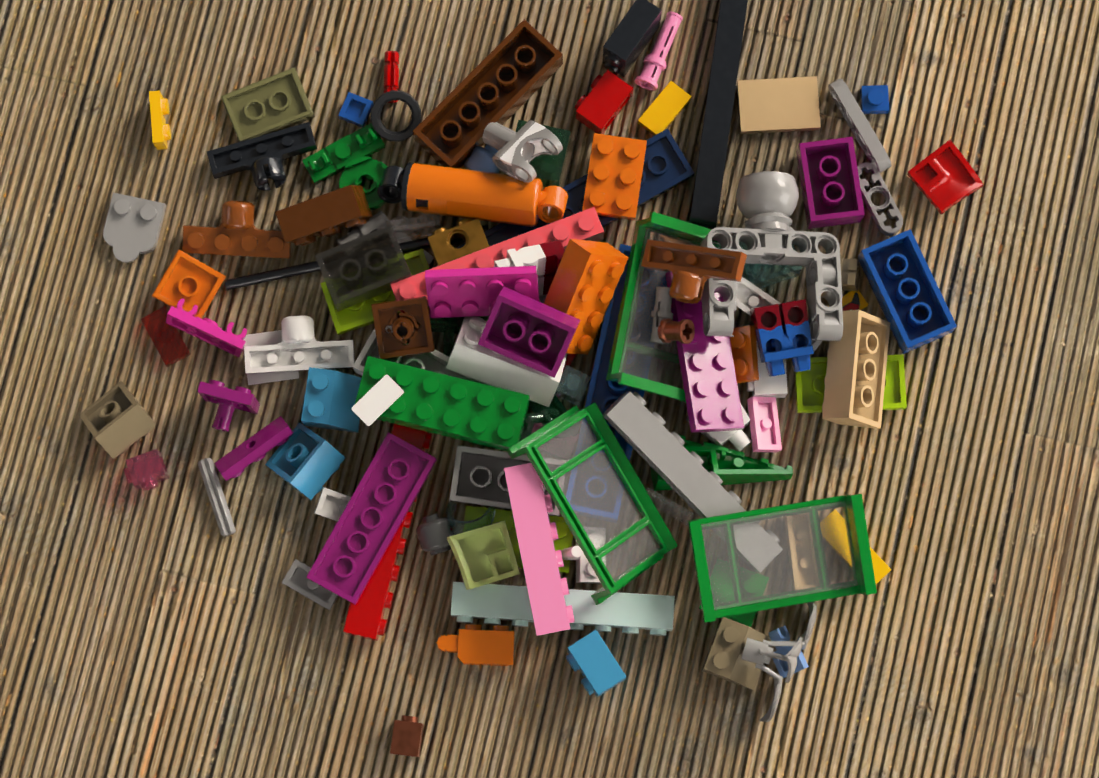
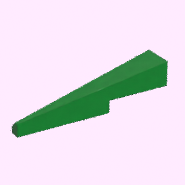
(730, 466)

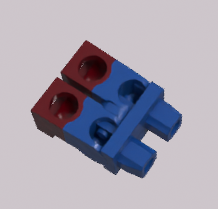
(783, 334)

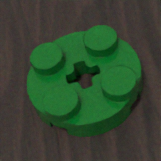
(365, 168)

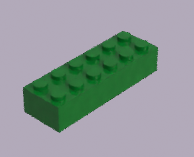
(449, 405)

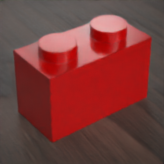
(604, 102)

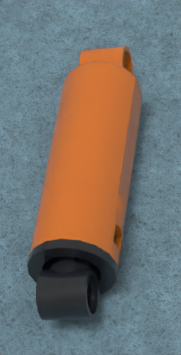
(471, 194)

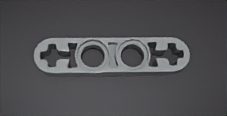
(859, 125)

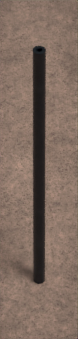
(313, 266)

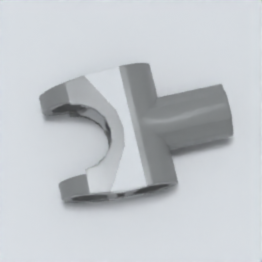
(520, 147)

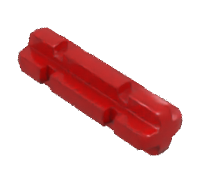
(391, 72)

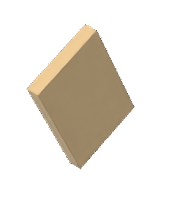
(778, 105)

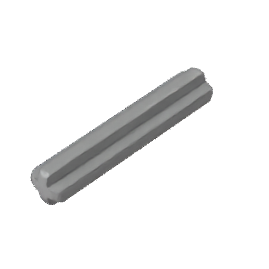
(216, 497)

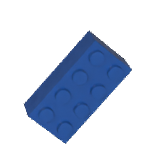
(906, 291)

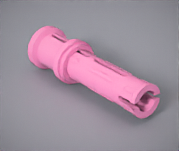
(655, 62)

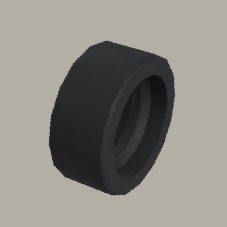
(381, 129)

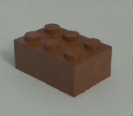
(324, 215)

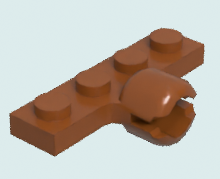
(235, 235)
(692, 266)

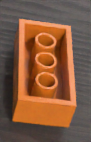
(585, 287)

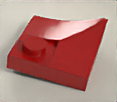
(945, 177)

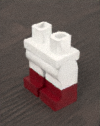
(543, 256)

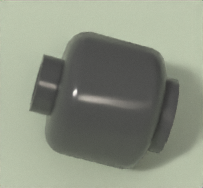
(434, 534)

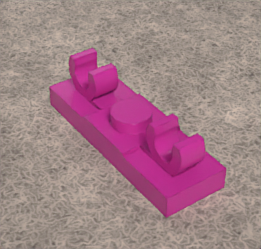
(206, 329)

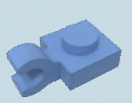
(782, 634)

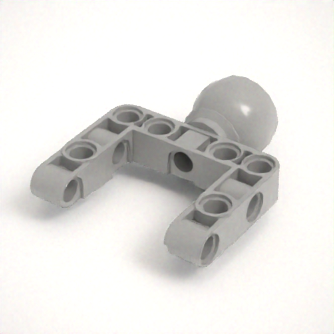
(768, 203)

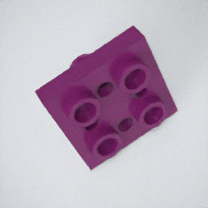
(228, 401)

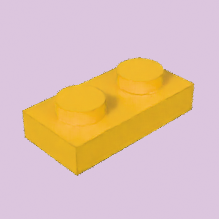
(160, 130)

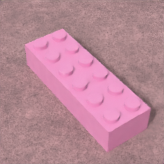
(538, 551)

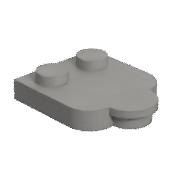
(133, 226)

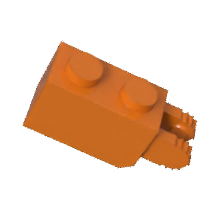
(481, 646)

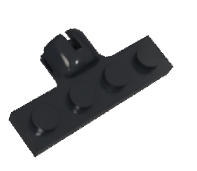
(263, 155)

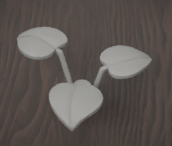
(760, 653)

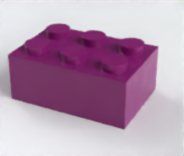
(830, 182)
(528, 331)

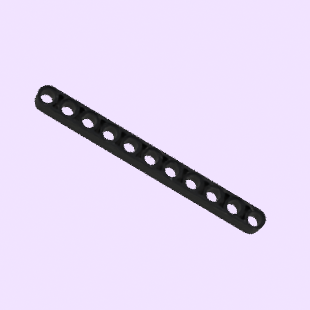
(718, 113)

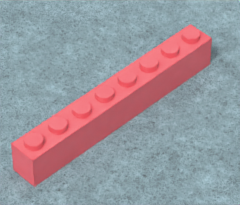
(579, 226)

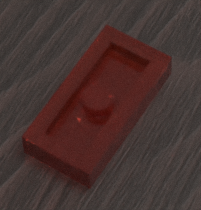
(165, 337)

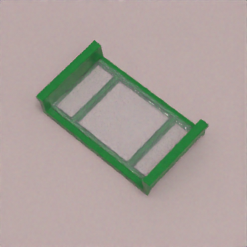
(633, 357)
(598, 496)
(782, 556)

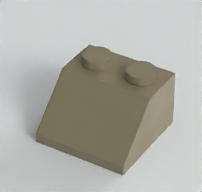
(117, 420)
(726, 654)

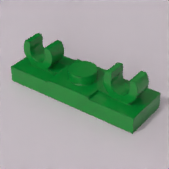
(338, 154)

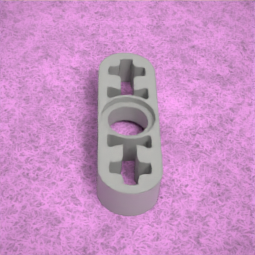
(892, 213)

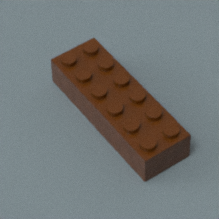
(488, 95)

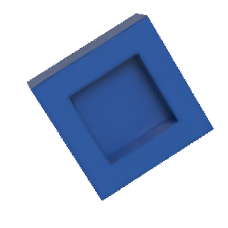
(874, 99)
(355, 109)

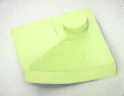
(484, 555)

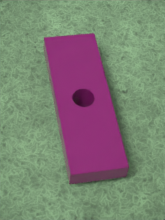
(253, 449)

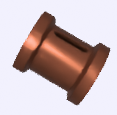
(676, 331)

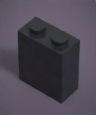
(631, 37)

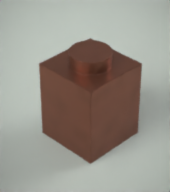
(407, 736)

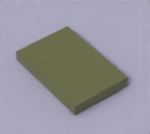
(268, 105)

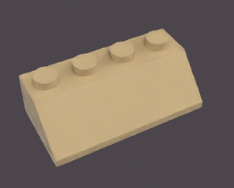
(857, 372)

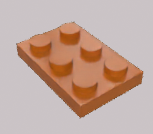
(614, 176)

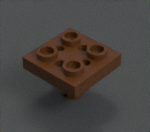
(391, 343)

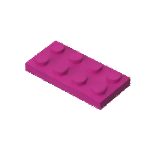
(475, 290)

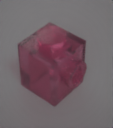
(146, 470)

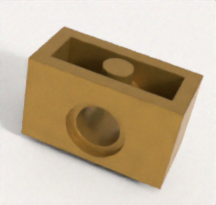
(468, 230)

